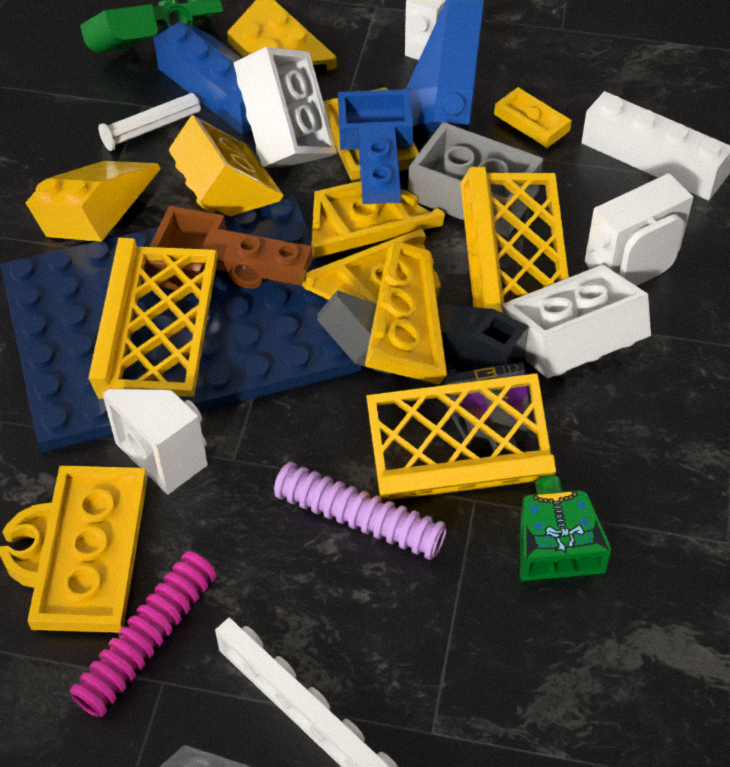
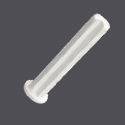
(148, 120)

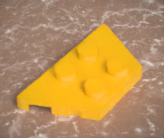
(272, 26)
(347, 223)
(361, 272)

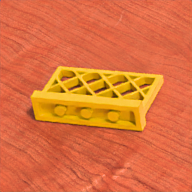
(483, 239)
(119, 312)
(463, 474)

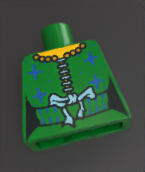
(560, 534)

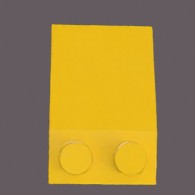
(89, 199)

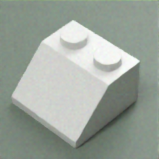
(158, 433)

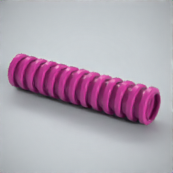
(143, 634)

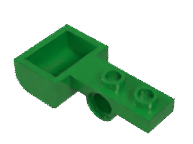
(129, 26)

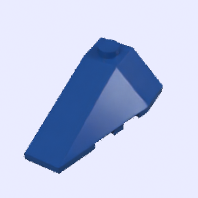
(447, 68)

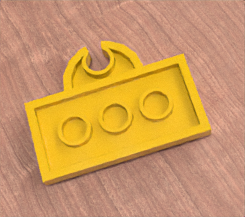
(80, 549)

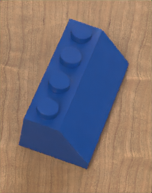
(203, 68)

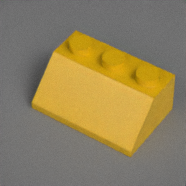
(222, 170)

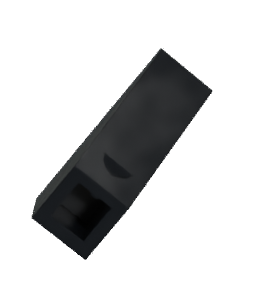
(481, 336)

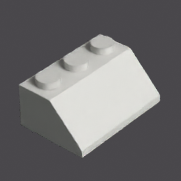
(284, 107)
(580, 319)

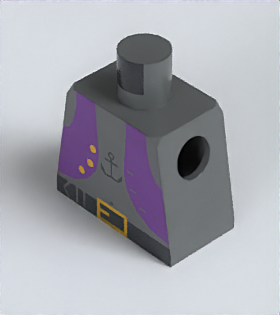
(478, 404)

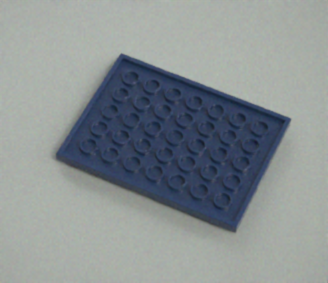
(251, 345)

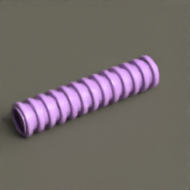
(360, 510)

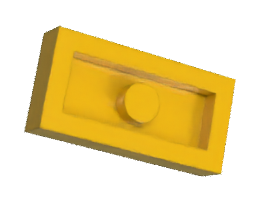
(532, 117)

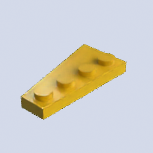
(406, 318)

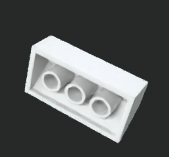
(656, 144)

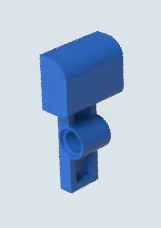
(376, 127)

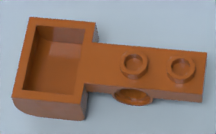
(243, 256)

